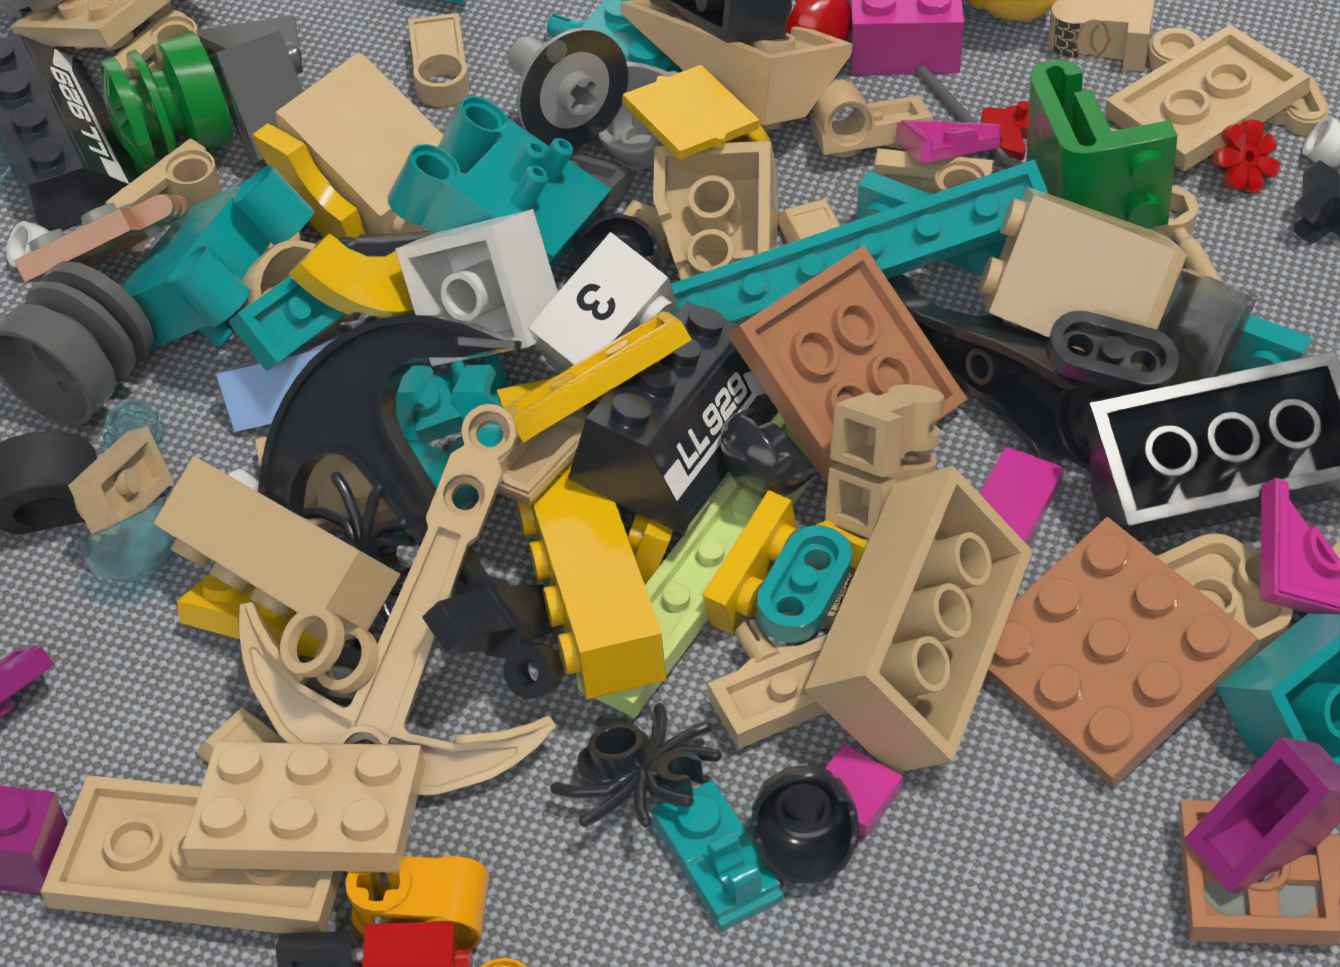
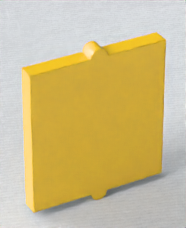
(690, 112)

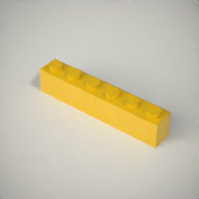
(593, 582)

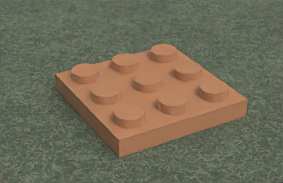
(836, 342)
(1115, 651)

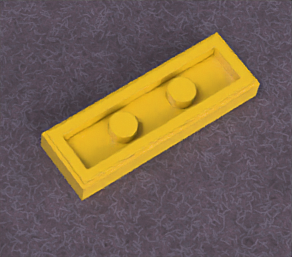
(597, 374)

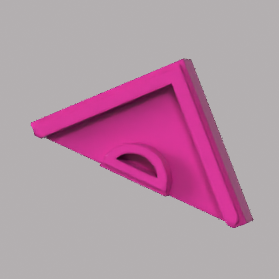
(944, 140)
(1296, 559)

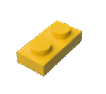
(737, 581)

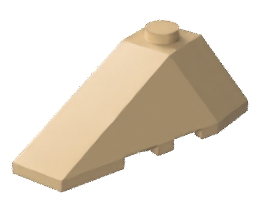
(769, 77)
(717, 204)

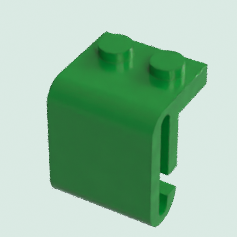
(1088, 164)

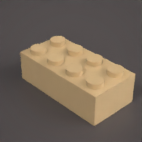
(920, 621)

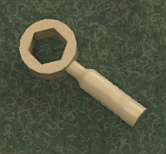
(1181, 228)

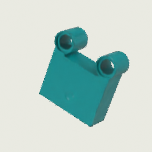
(504, 176)
(199, 263)

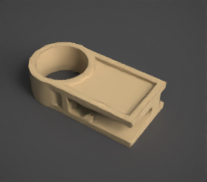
(437, 52)

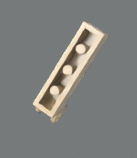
(287, 562)

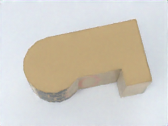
(1103, 30)

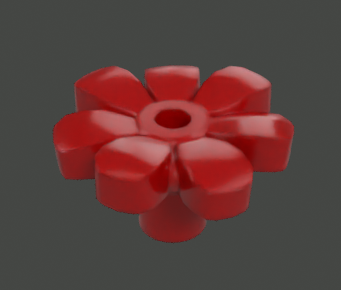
(1246, 156)

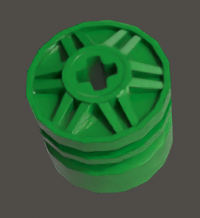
(167, 101)

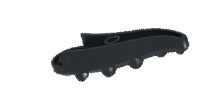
(1010, 376)

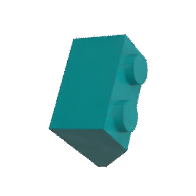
(1290, 688)

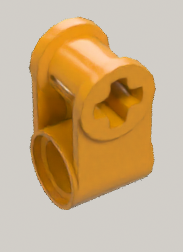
(424, 892)

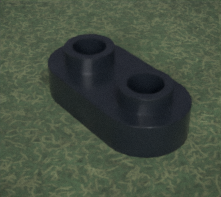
(1110, 352)

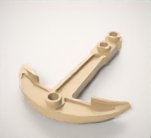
(406, 644)

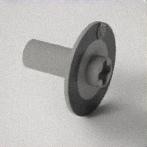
(569, 84)

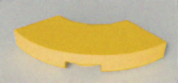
(295, 164)
(353, 280)

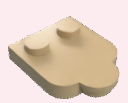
(1231, 579)

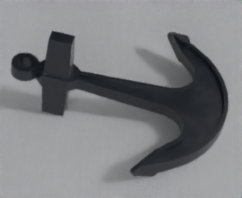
(348, 408)

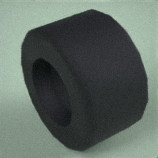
(37, 477)

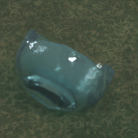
(130, 547)

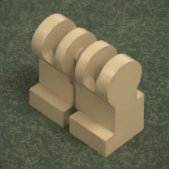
(879, 445)

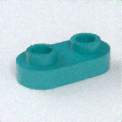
(801, 588)

